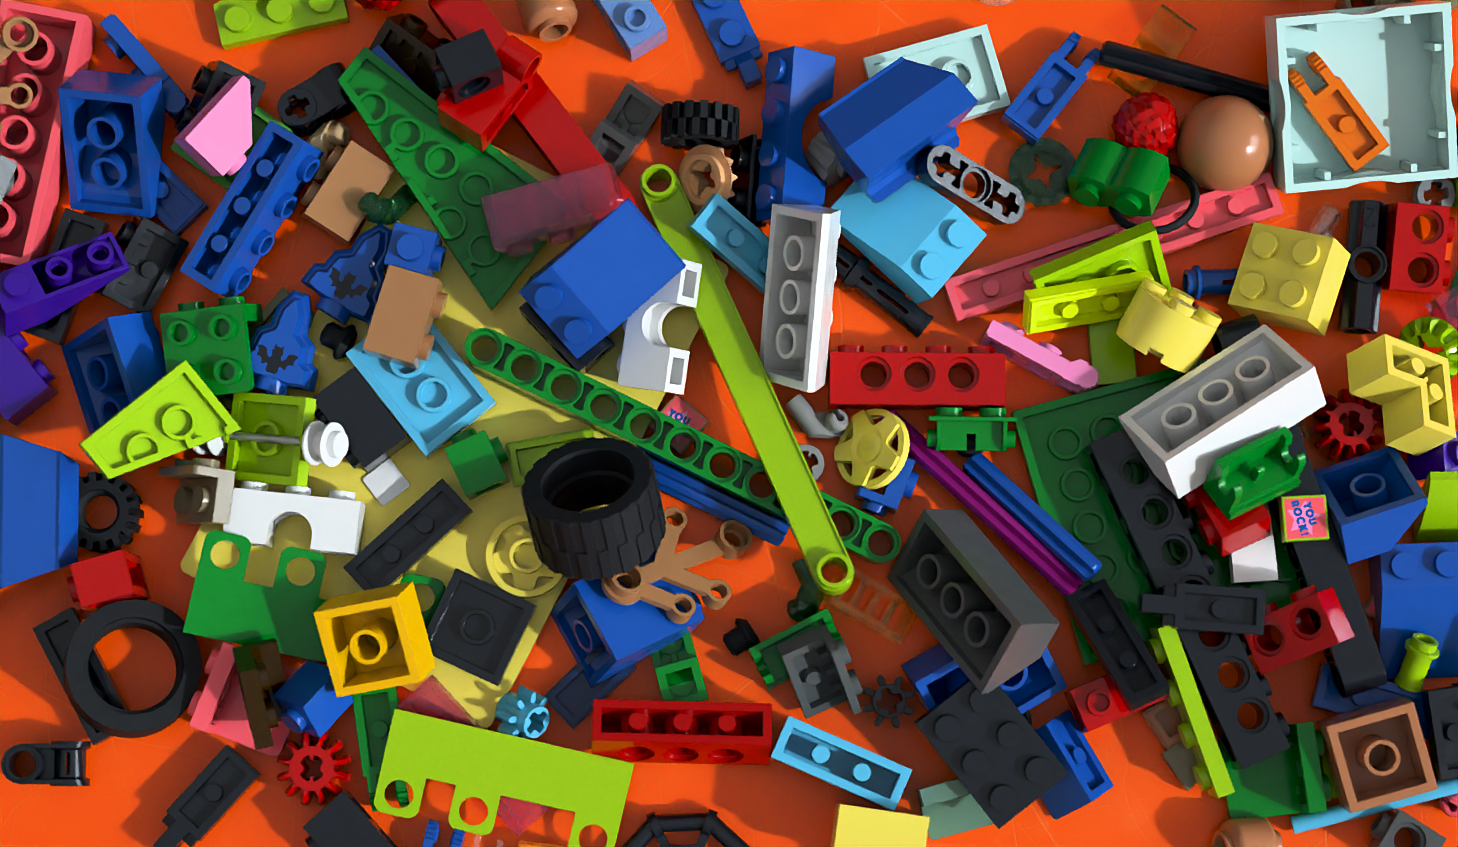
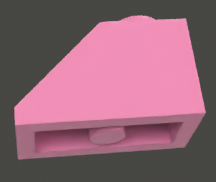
(221, 130)

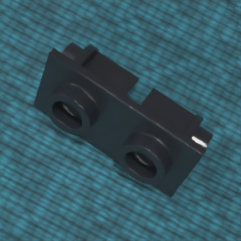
(746, 168)

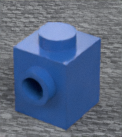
(415, 250)
(310, 700)

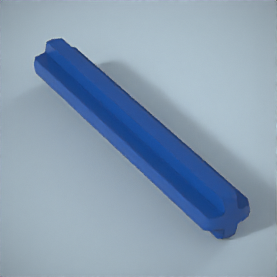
(719, 503)
(1032, 516)

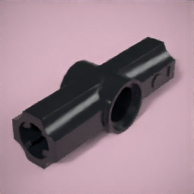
(1363, 240)

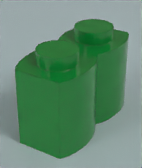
(1119, 177)

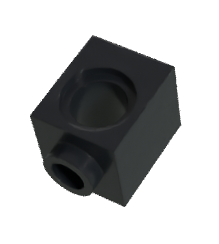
(467, 66)

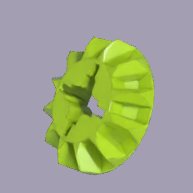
(1436, 334)

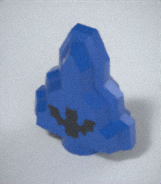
(352, 277)
(283, 350)

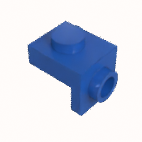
(901, 486)

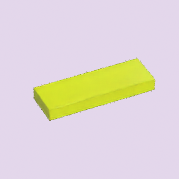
(1079, 302)

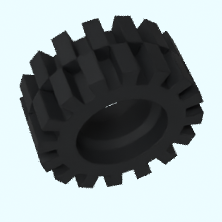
(698, 124)
(127, 513)

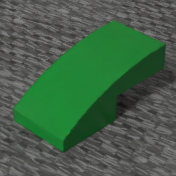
(679, 672)

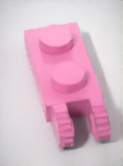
(1039, 359)

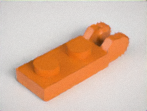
(1339, 115)

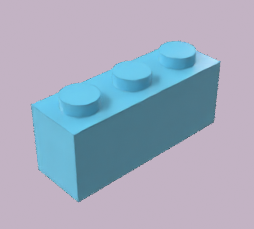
(841, 763)

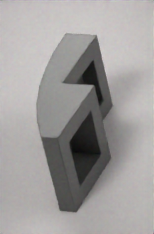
(626, 125)

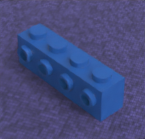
(252, 211)

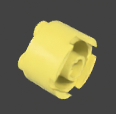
(1167, 325)

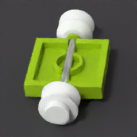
(277, 439)

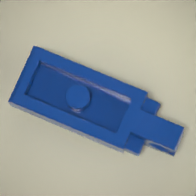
(731, 37)

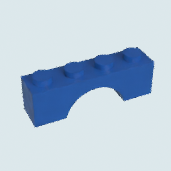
(794, 85)

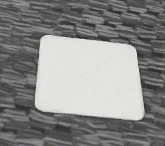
(386, 482)

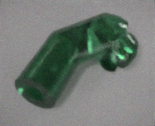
(386, 210)
(808, 596)

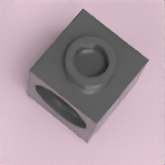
(1388, 824)

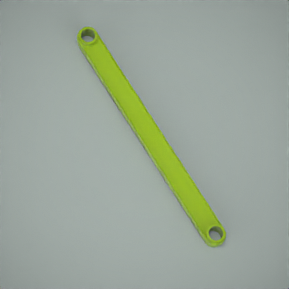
(750, 387)

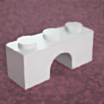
(646, 357)
(334, 519)

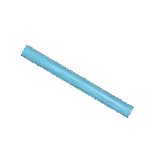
(1337, 814)

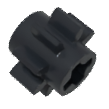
(892, 689)

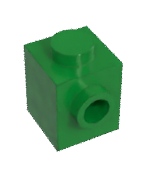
(477, 462)

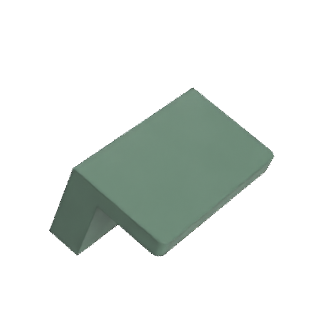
(950, 809)

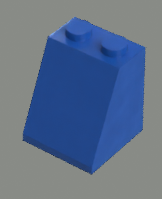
(627, 631)

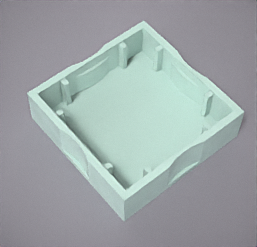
(1395, 67)

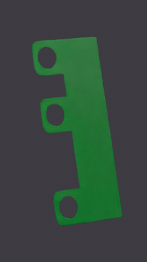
(249, 613)

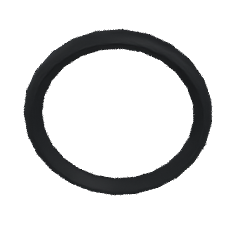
(1188, 214)

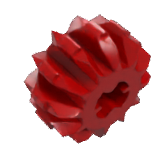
(1361, 422)
(299, 768)

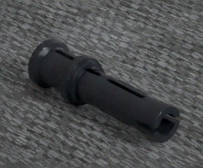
(914, 321)

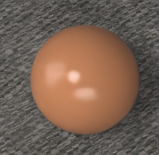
(1225, 143)

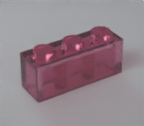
(551, 209)

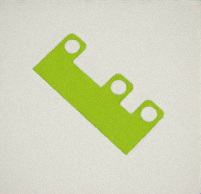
(499, 765)

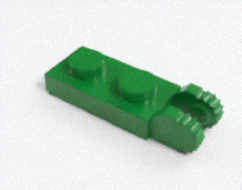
(373, 721)

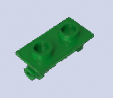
(989, 430)

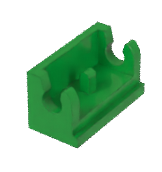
(1254, 474)
(766, 654)

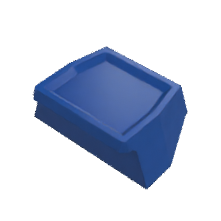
(891, 120)
(36, 510)

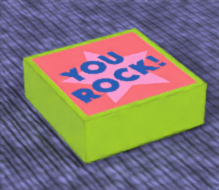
(1303, 518)

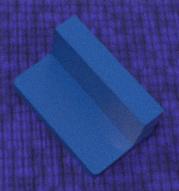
(1086, 774)

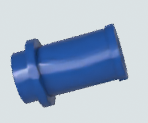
(1207, 281)

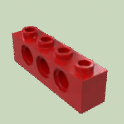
(849, 392)
(682, 731)

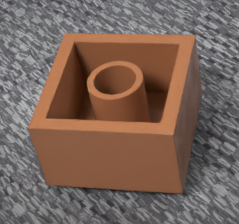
(1377, 755)

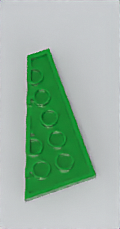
(439, 170)

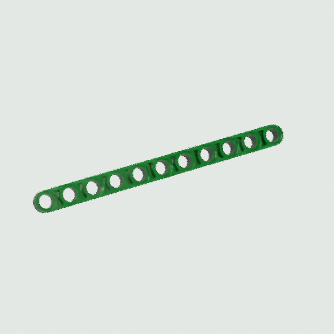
(665, 430)

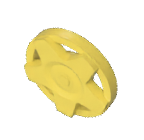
(870, 448)
(518, 559)

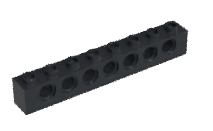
(1222, 703)

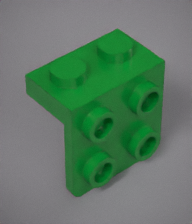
(213, 342)
(1284, 782)

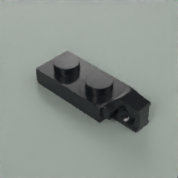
(1208, 608)
(207, 799)

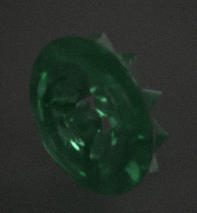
(1050, 154)

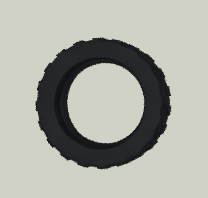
(602, 539)

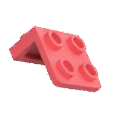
(221, 704)

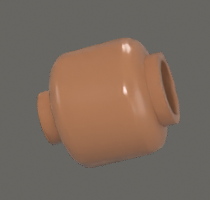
(548, 18)
(1247, 832)

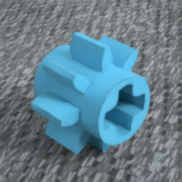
(522, 713)

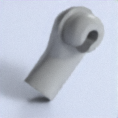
(817, 423)

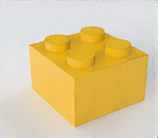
(374, 639)

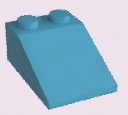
(910, 235)

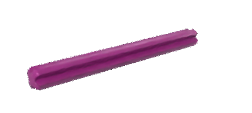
(990, 512)

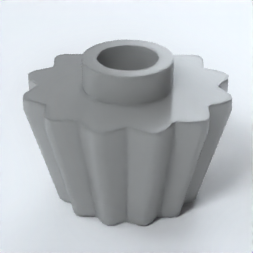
(824, 161)

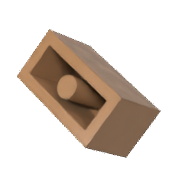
(336, 200)
(405, 317)

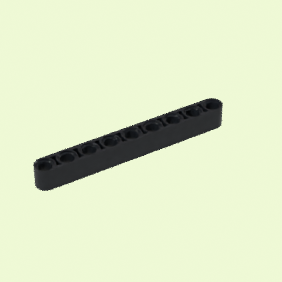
(1356, 661)

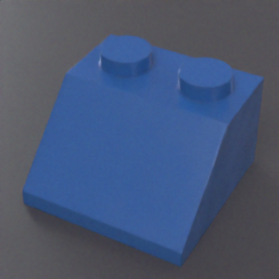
(1371, 501)

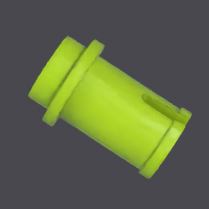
(1417, 661)

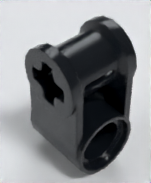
(319, 98)
(56, 763)

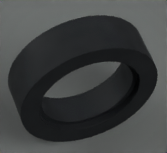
(140, 615)

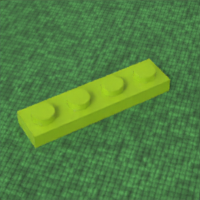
(1195, 726)

